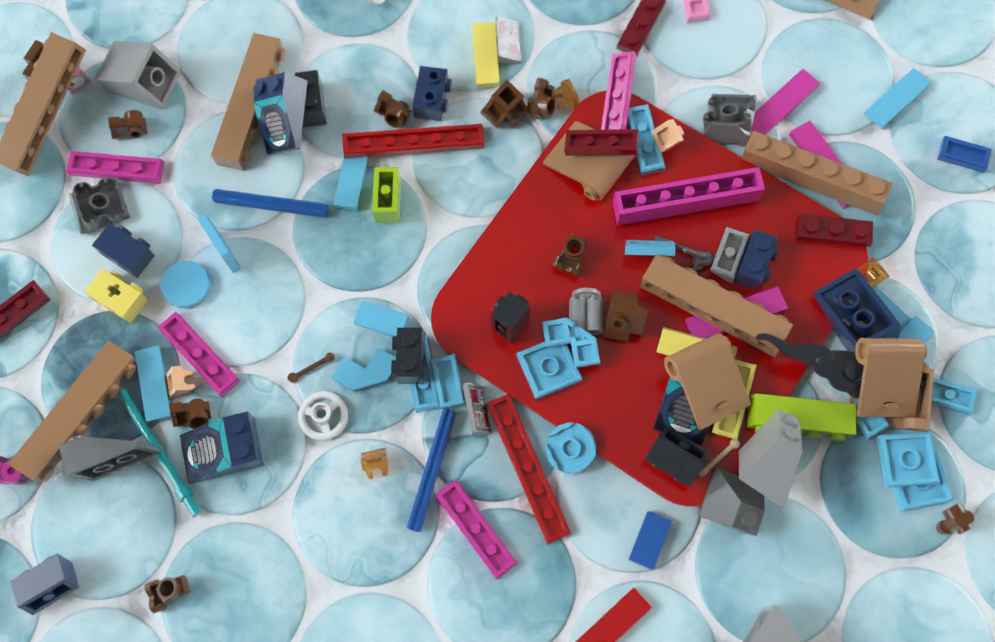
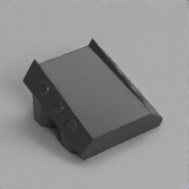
(729, 118)
(98, 204)

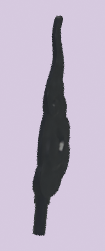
(835, 365)

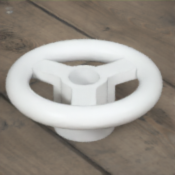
(314, 412)

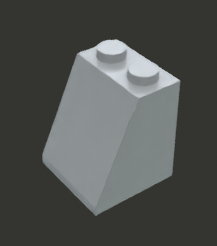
(138, 73)
(772, 457)
(771, 627)

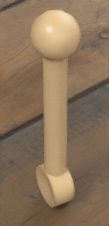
(734, 444)

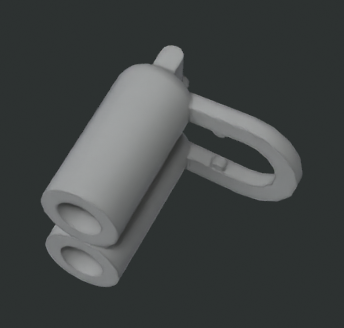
(587, 310)

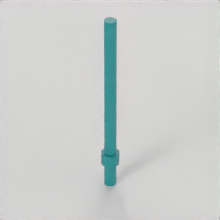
(183, 491)

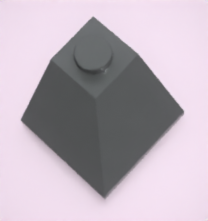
(732, 503)

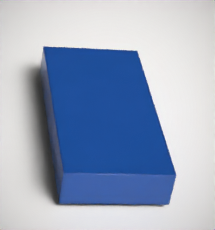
(964, 154)
(650, 540)

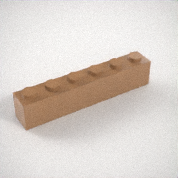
(39, 103)
(240, 121)
(817, 173)
(714, 304)
(74, 412)

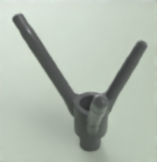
(699, 258)

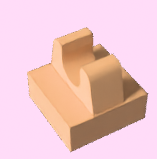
(668, 135)
(176, 383)

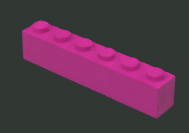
(688, 196)

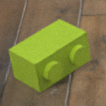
(386, 195)

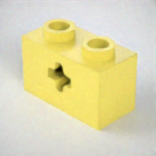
(104, 291)

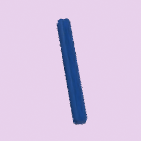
(270, 203)
(431, 470)

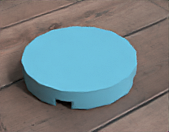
(185, 284)
(571, 448)

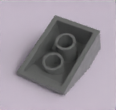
(97, 457)

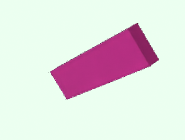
(619, 91)
(784, 102)
(809, 139)
(115, 166)
(770, 299)
(198, 354)
(476, 529)

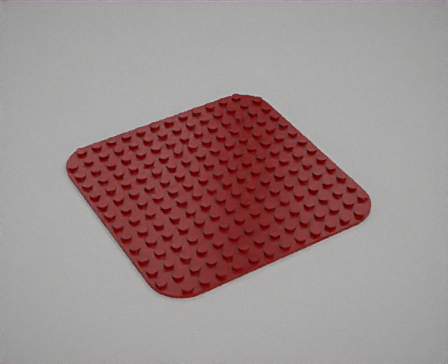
(626, 390)

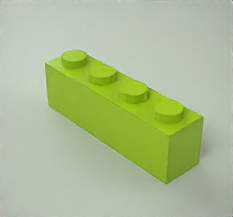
(815, 416)

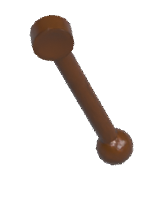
(293, 377)

